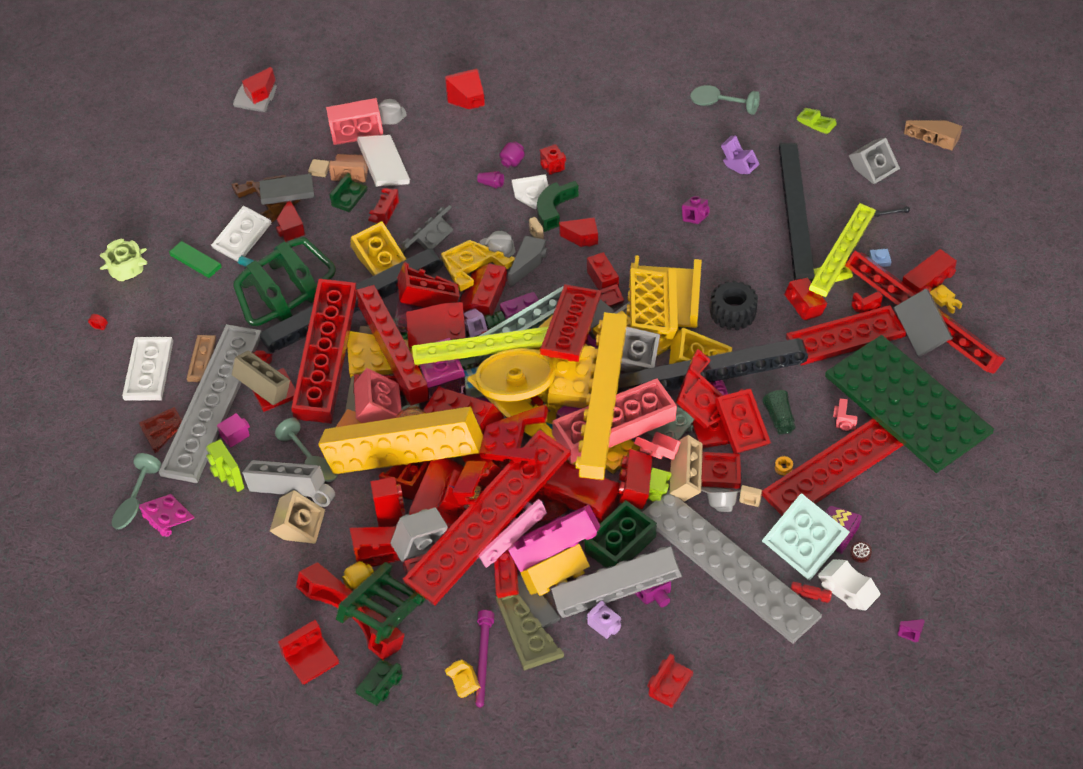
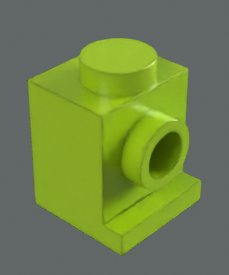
(658, 484)

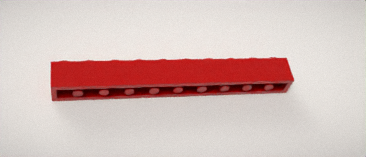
(898, 292)

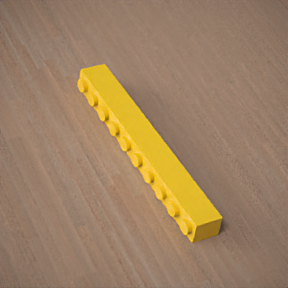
(602, 397)

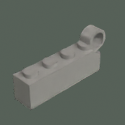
(286, 477)

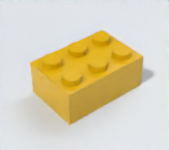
(572, 380)

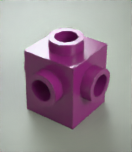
(695, 210)

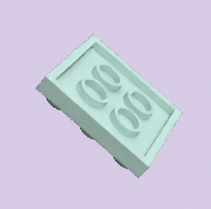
(805, 536)

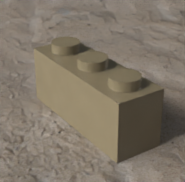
(260, 377)

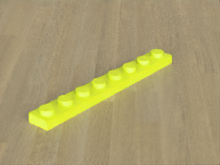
(842, 250)
(478, 345)

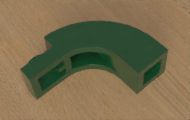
(550, 199)

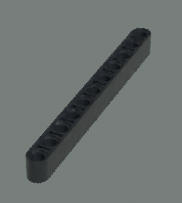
(796, 212)
(297, 326)
(722, 365)

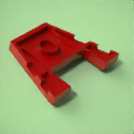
(698, 394)
(504, 437)

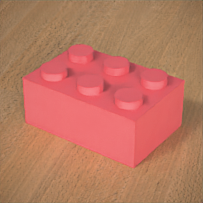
(354, 120)
(376, 397)

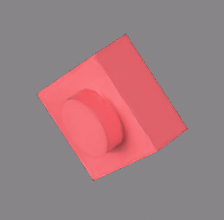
(844, 421)

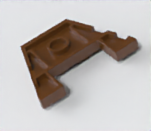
(274, 209)

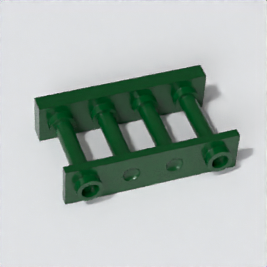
(371, 587)

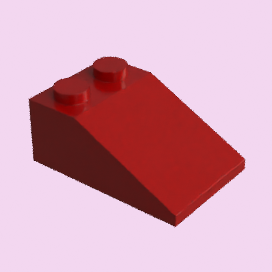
(435, 324)

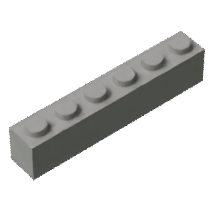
(616, 581)

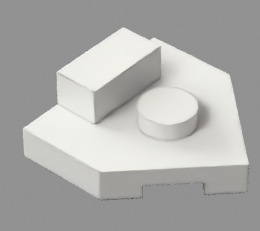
(529, 189)

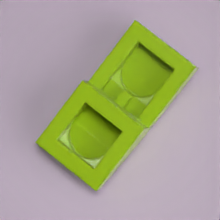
(814, 120)

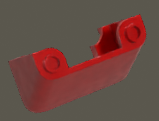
(432, 487)
(577, 492)

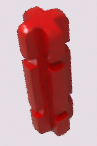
(811, 592)

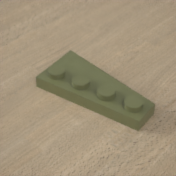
(527, 634)

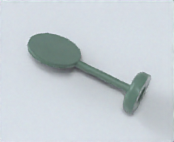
(709, 94)
(288, 430)
(128, 509)

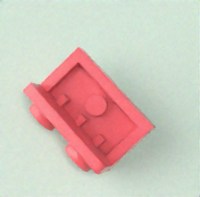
(660, 446)

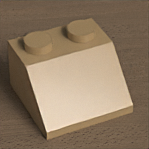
(297, 518)

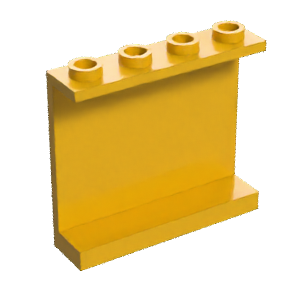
(687, 293)

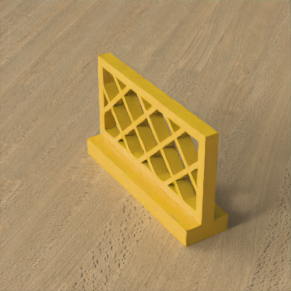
(669, 305)

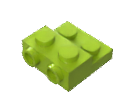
(224, 465)

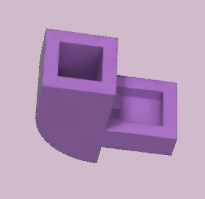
(737, 159)

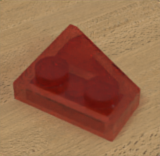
(161, 428)

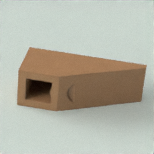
(936, 132)

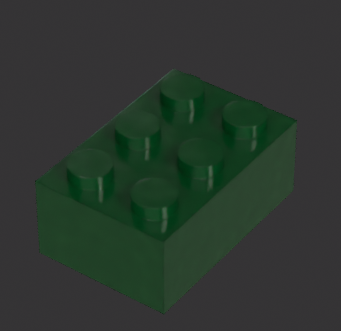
(621, 536)

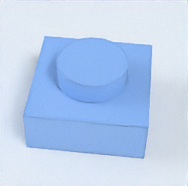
(881, 257)

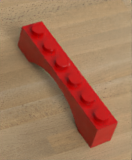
(322, 586)

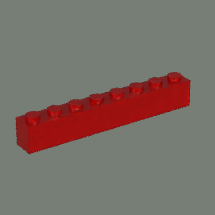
(392, 345)

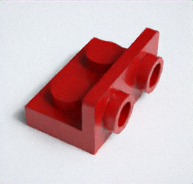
(669, 681)

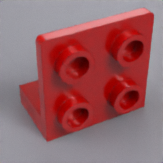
(307, 652)

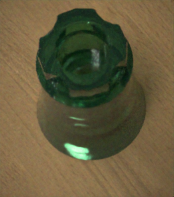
(780, 411)

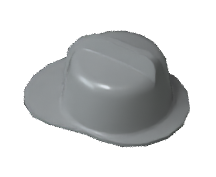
(391, 111)
(500, 242)
(721, 498)

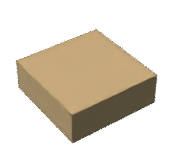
(319, 168)
(535, 228)
(750, 496)

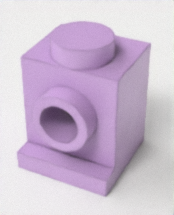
(474, 322)
(597, 620)

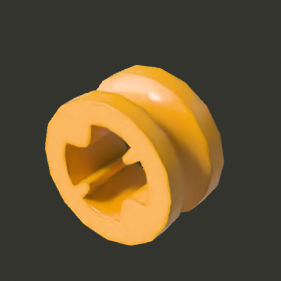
(783, 460)

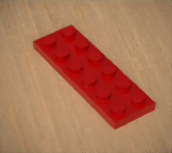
(570, 323)
(848, 333)

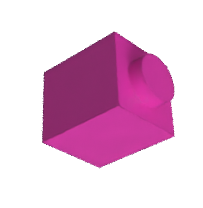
(233, 430)

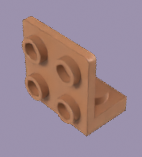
(349, 164)

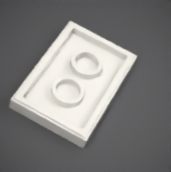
(241, 233)

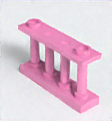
(513, 532)

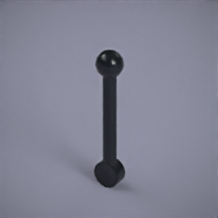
(906, 209)

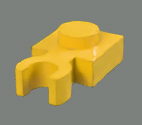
(944, 296)

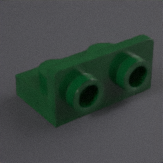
(347, 193)
(379, 682)

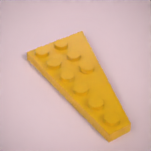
(366, 353)

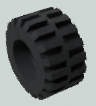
(731, 315)

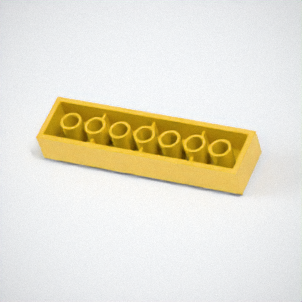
(401, 440)

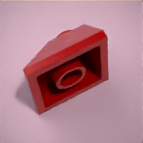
(465, 89)

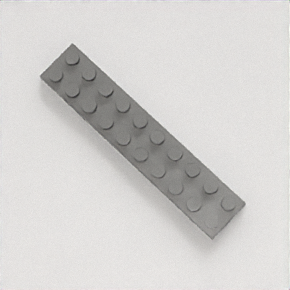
(208, 406)
(733, 567)

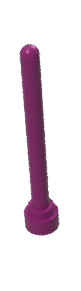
(485, 619)

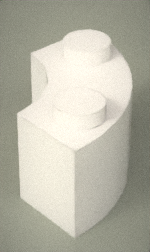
(849, 585)

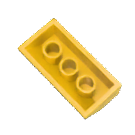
(512, 408)

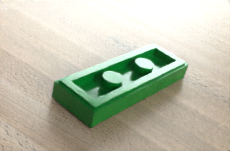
(195, 259)

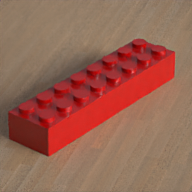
(324, 351)

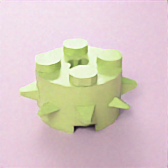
(123, 259)

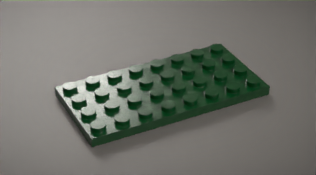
(909, 403)

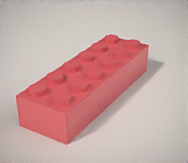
(634, 414)

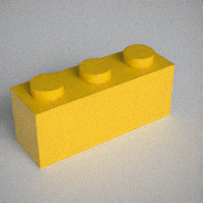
(555, 570)

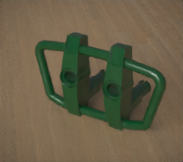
(281, 257)

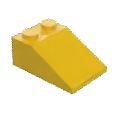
(376, 249)
(687, 342)

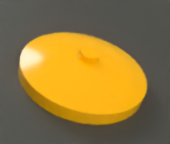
(515, 374)

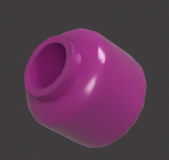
(512, 154)

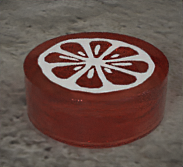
(861, 552)

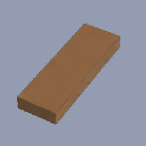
(201, 356)

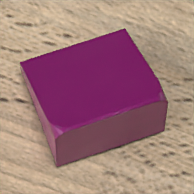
(911, 629)

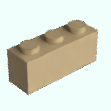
(686, 469)

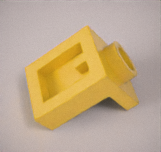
(463, 678)

